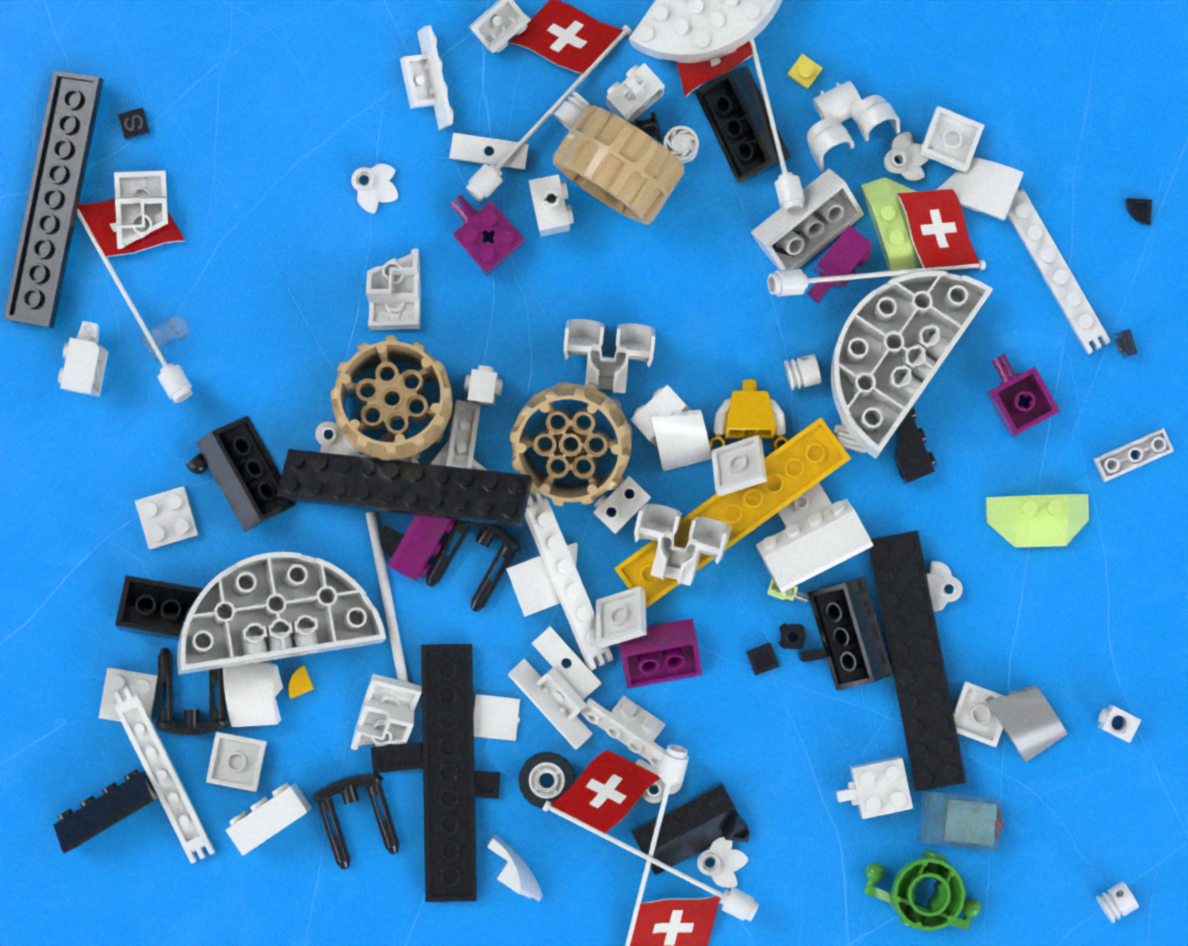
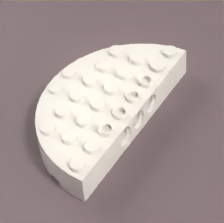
(700, 28)
(896, 347)
(276, 610)

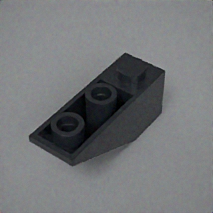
(910, 451)

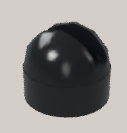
(197, 464)

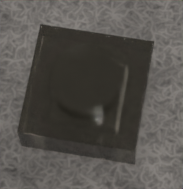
(1125, 343)

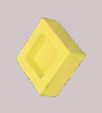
(804, 71)

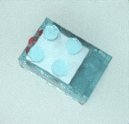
(960, 820)

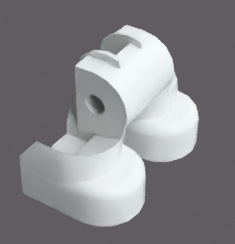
(839, 105)
(632, 343)
(675, 562)

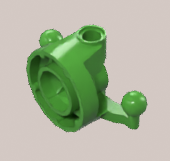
(942, 906)

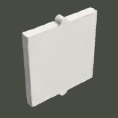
(496, 717)

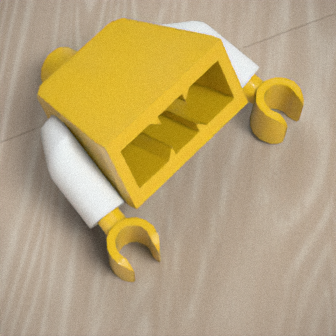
(749, 415)

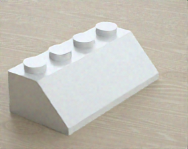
(825, 215)
(814, 545)

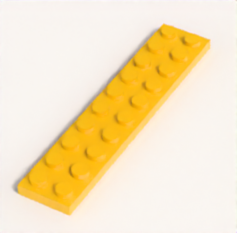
(789, 474)

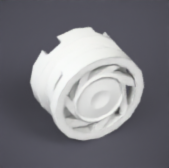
(682, 143)

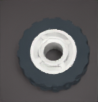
(545, 763)

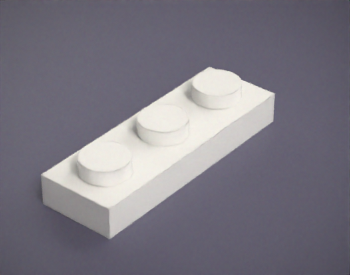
(462, 434)

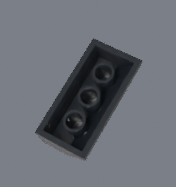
(741, 123)
(244, 472)
(154, 607)
(850, 633)
(104, 811)
(687, 827)

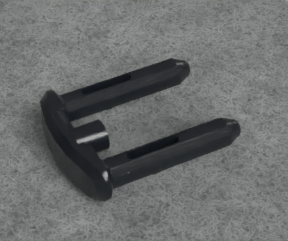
(485, 537)
(191, 717)
(347, 787)

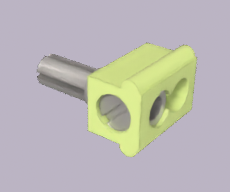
(789, 594)

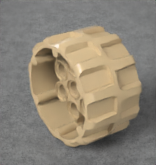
(618, 164)
(383, 353)
(546, 484)

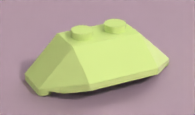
(891, 223)
(1038, 518)

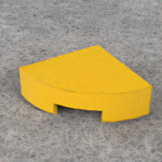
(300, 683)

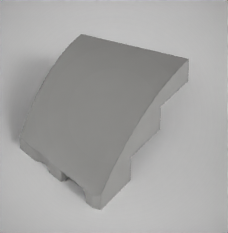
(1027, 720)

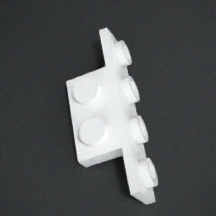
(425, 79)
(554, 699)
(630, 726)

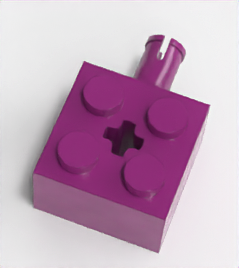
(476, 225)
(840, 259)
(1026, 385)

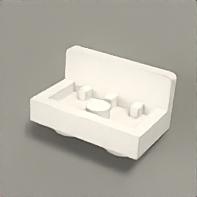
(499, 24)

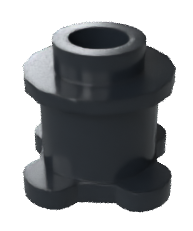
(649, 126)
(785, 630)

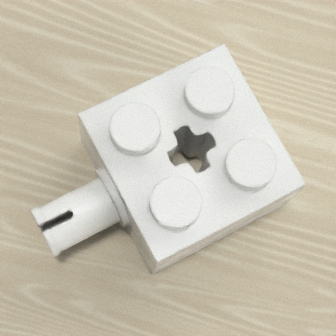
(549, 205)

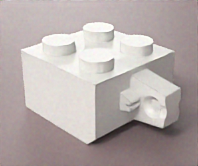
(635, 93)
(84, 362)
(878, 788)

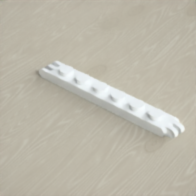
(1056, 272)
(565, 579)
(162, 774)

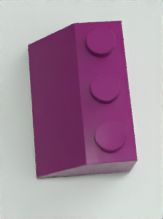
(419, 545)
(661, 655)

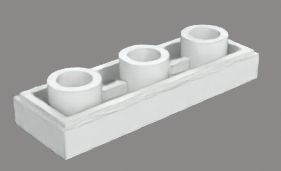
(473, 148)
(1120, 461)
(554, 651)

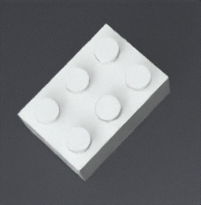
(268, 817)

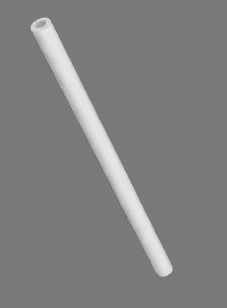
(386, 596)

